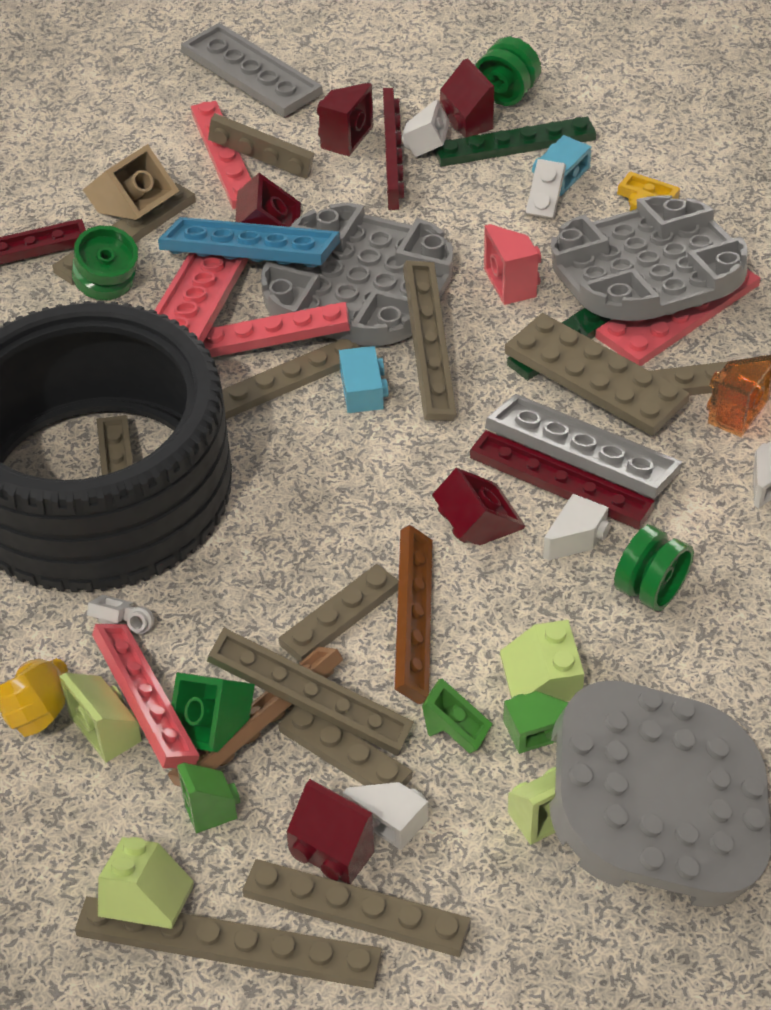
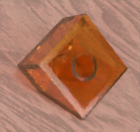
(739, 393)

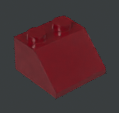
(468, 100)
(345, 118)
(266, 204)
(476, 508)
(331, 833)

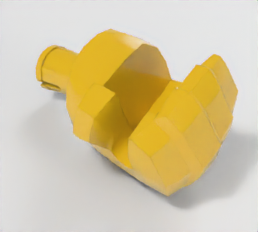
(33, 696)

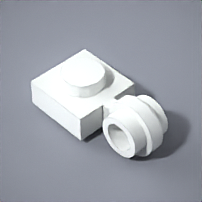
(114, 610)

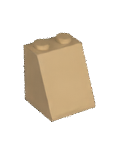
(131, 186)

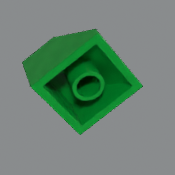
(211, 708)

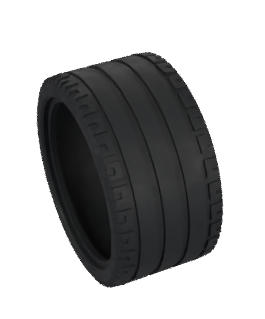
(135, 518)

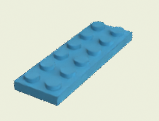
(249, 241)

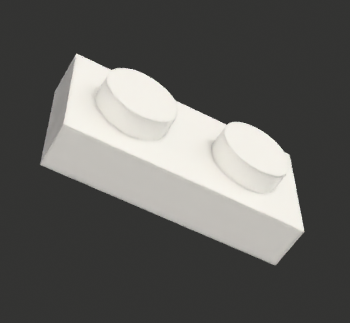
(545, 189)

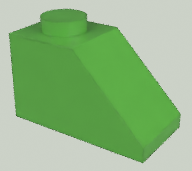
(532, 719)
(207, 796)

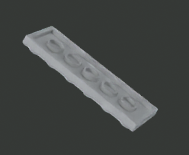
(252, 69)
(584, 445)

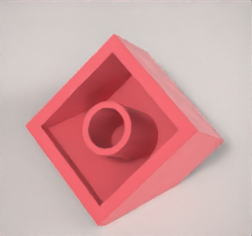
(511, 264)

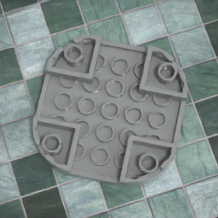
(649, 259)
(360, 271)
(660, 793)

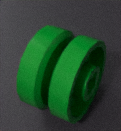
(511, 68)
(104, 262)
(653, 567)

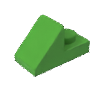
(452, 713)

